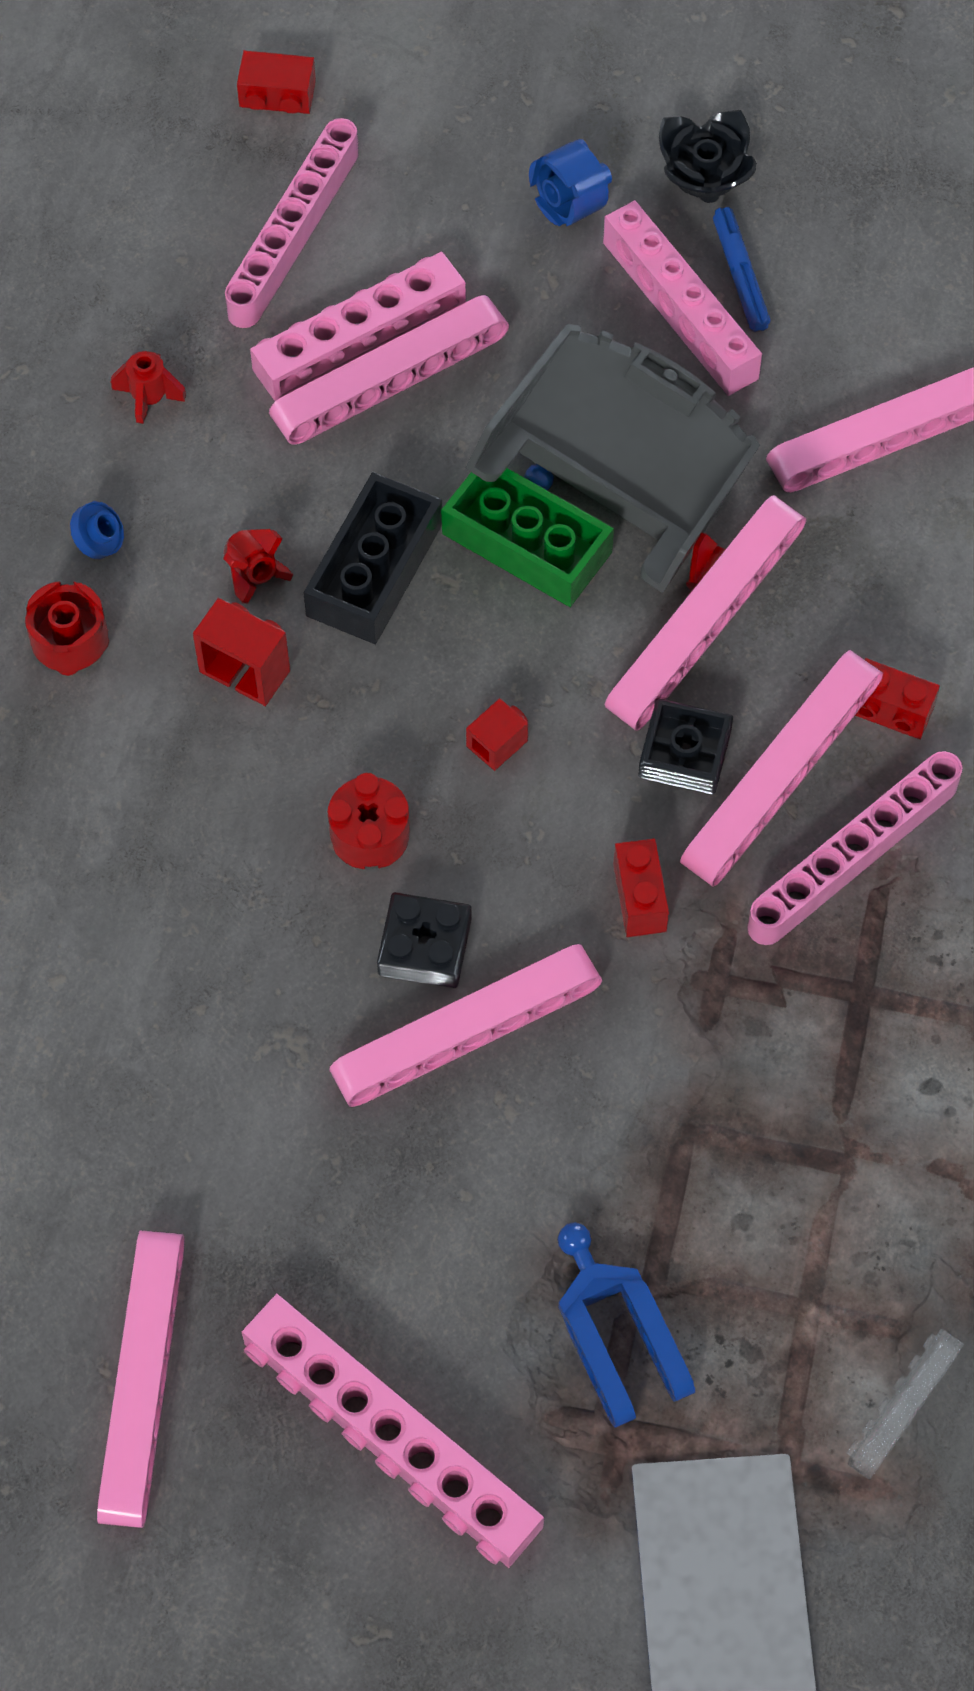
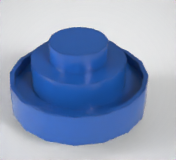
(97, 530)

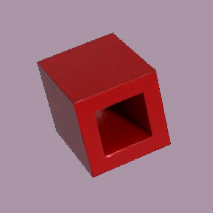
(497, 733)

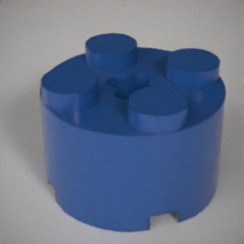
(570, 183)

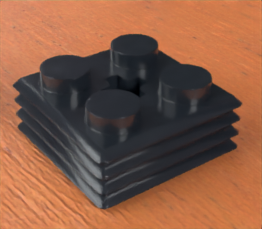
(689, 768)
(441, 957)

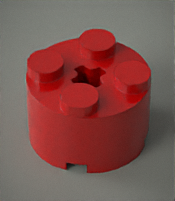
(66, 627)
(369, 822)

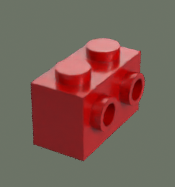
(900, 701)

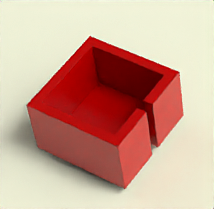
(234, 637)

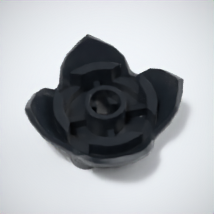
(707, 157)

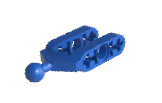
(595, 1284)

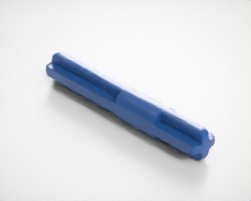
(741, 269)

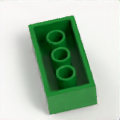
(528, 533)

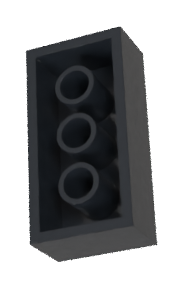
(373, 558)

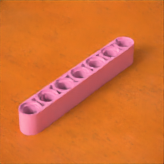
(291, 223)
(388, 369)
(874, 432)
(705, 612)
(781, 768)
(850, 863)
(465, 1025)
(141, 1380)

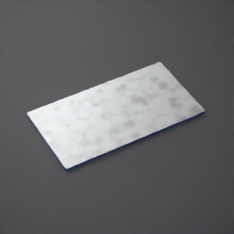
(722, 1575)

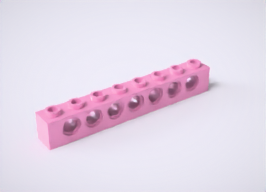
(282, 1324)

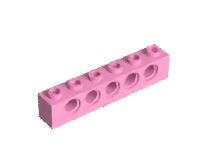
(682, 298)
(413, 299)

